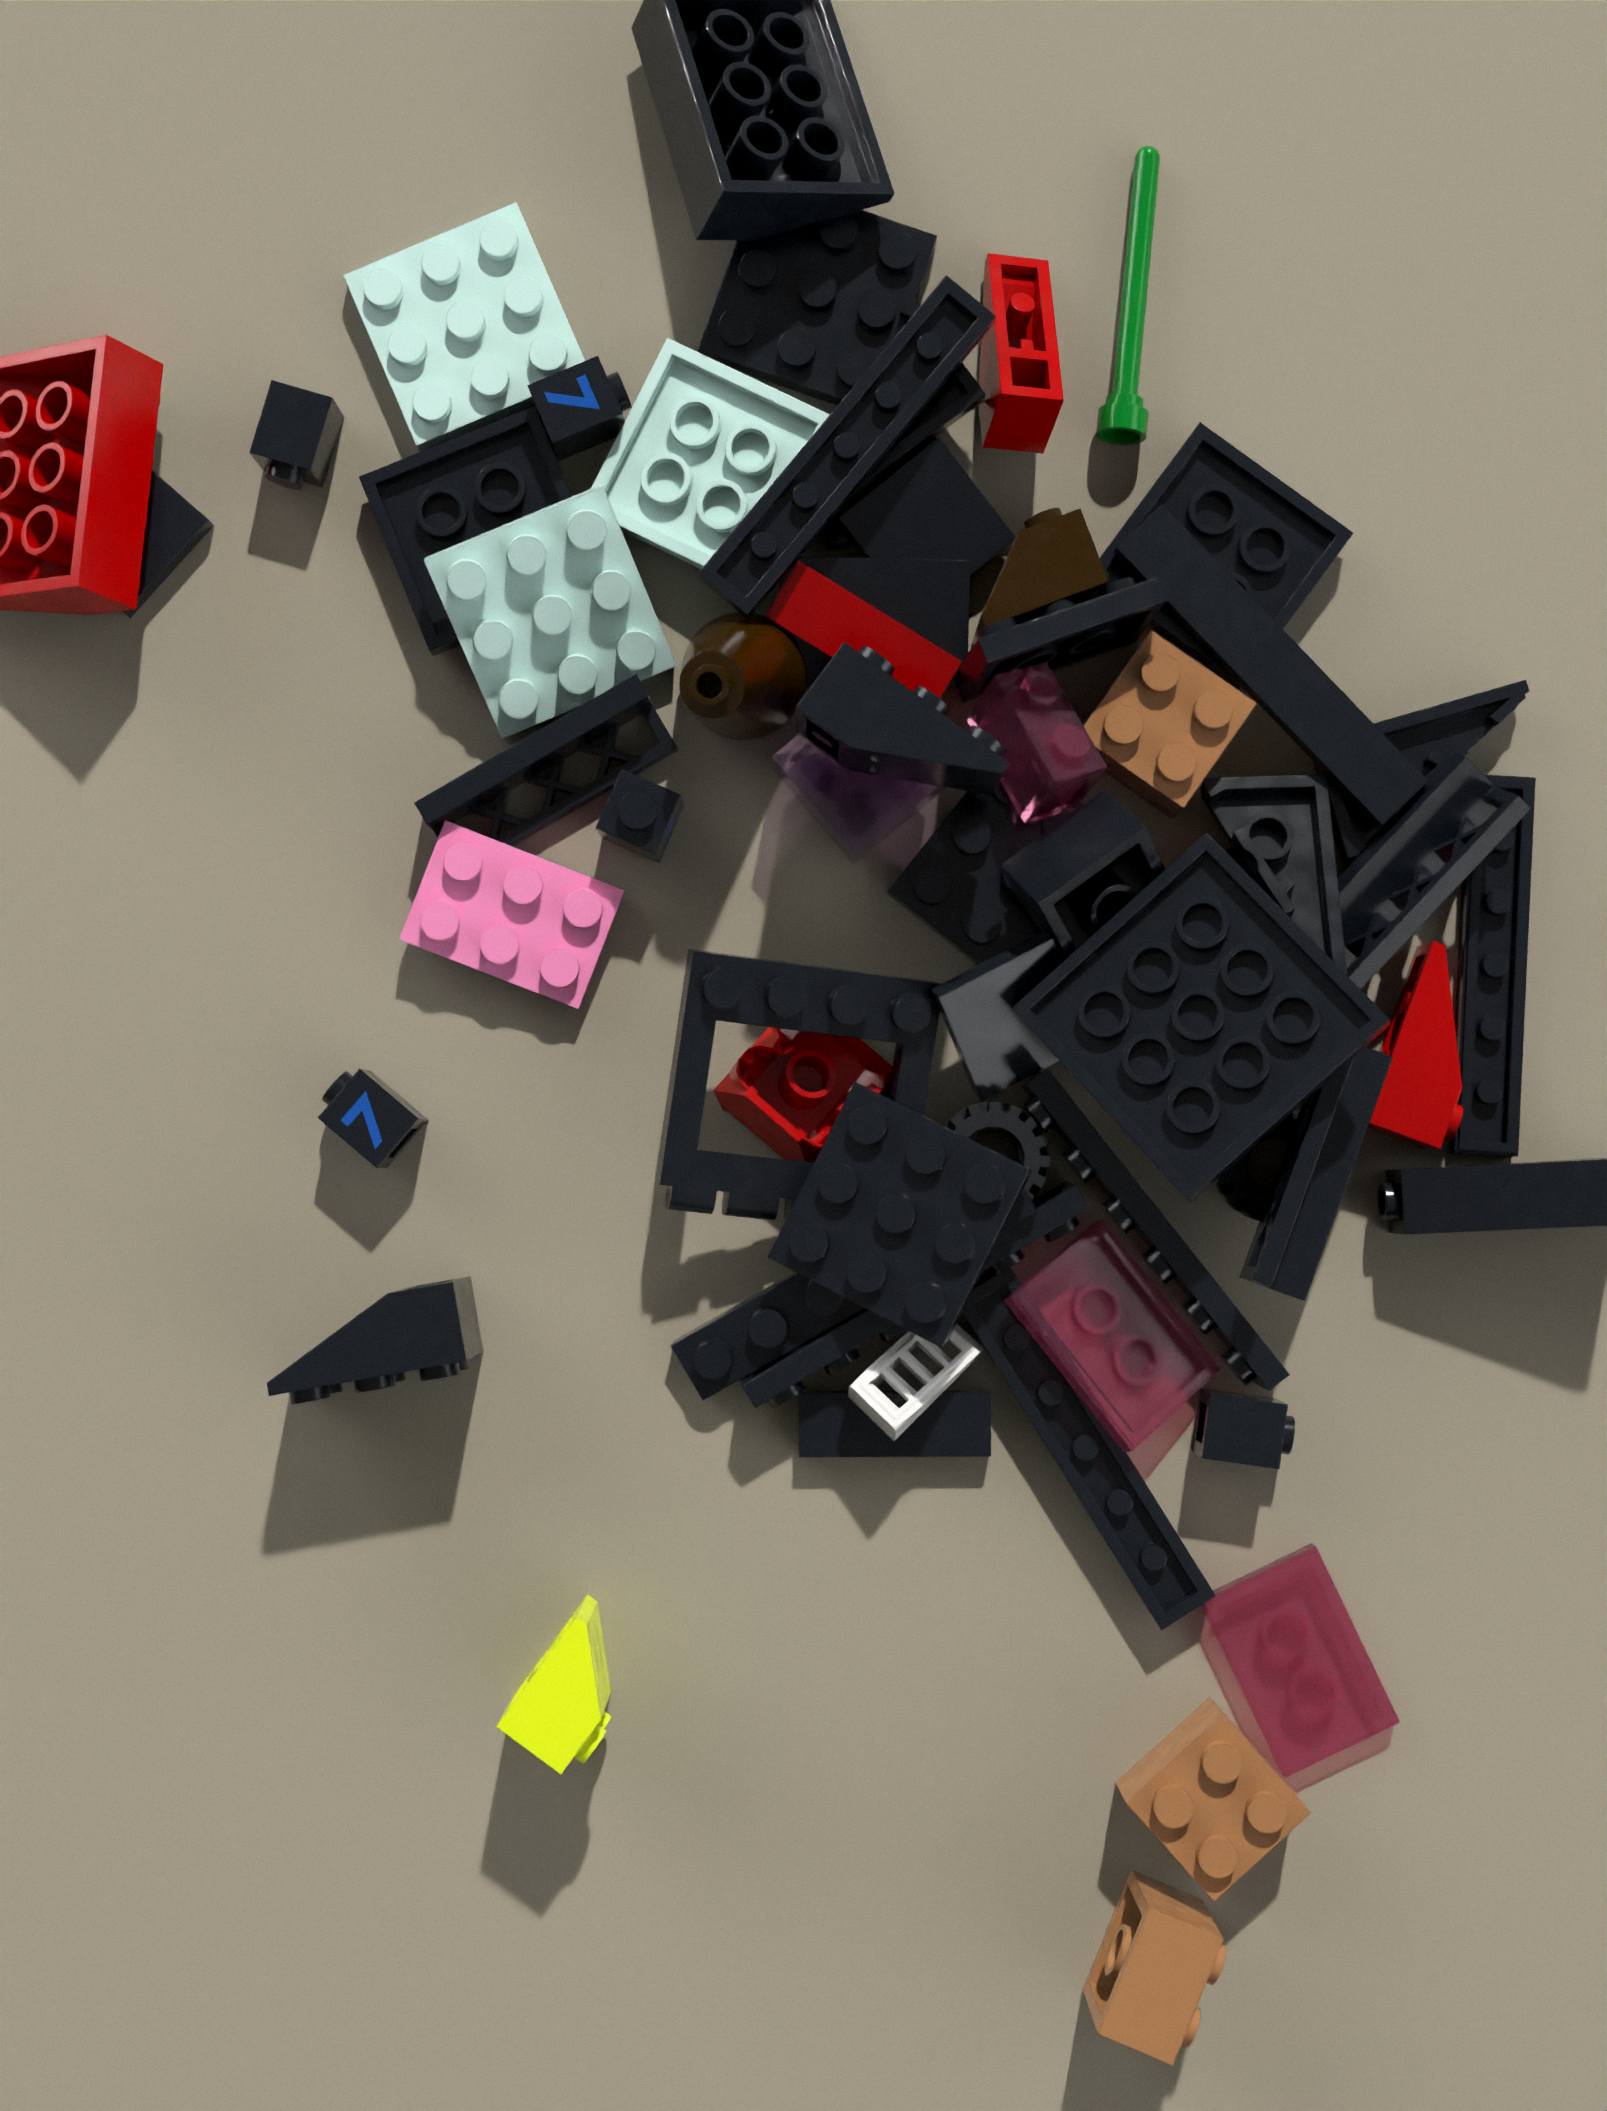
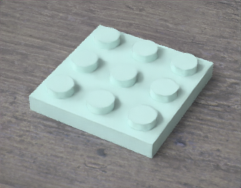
(464, 325)
(700, 452)
(550, 610)

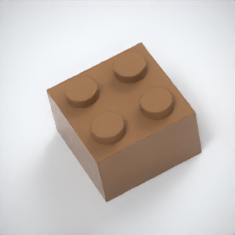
(1165, 724)
(1212, 1799)
(1154, 1968)

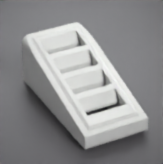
(881, 1408)

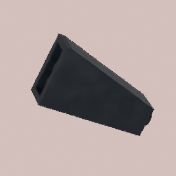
(1495, 1197)

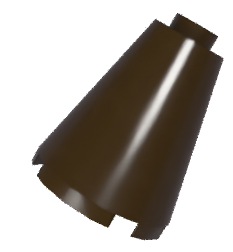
(742, 676)

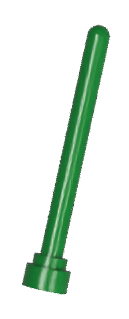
(1123, 416)

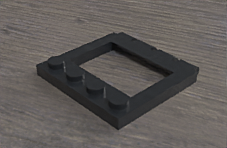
(783, 998)

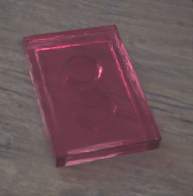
(1112, 1335)
(1299, 1660)

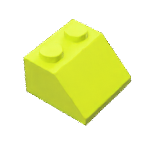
(564, 1697)

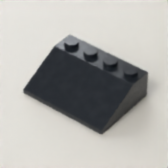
(759, 114)

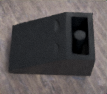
(887, 730)
(405, 1330)

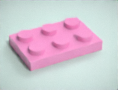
(511, 914)

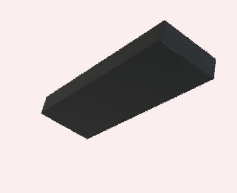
(950, 1427)

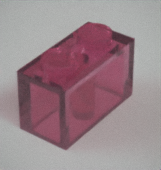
(1042, 740)

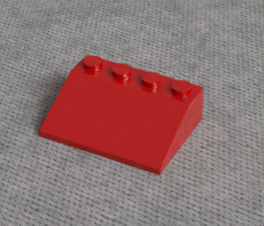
(75, 475)

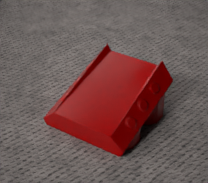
(795, 1086)

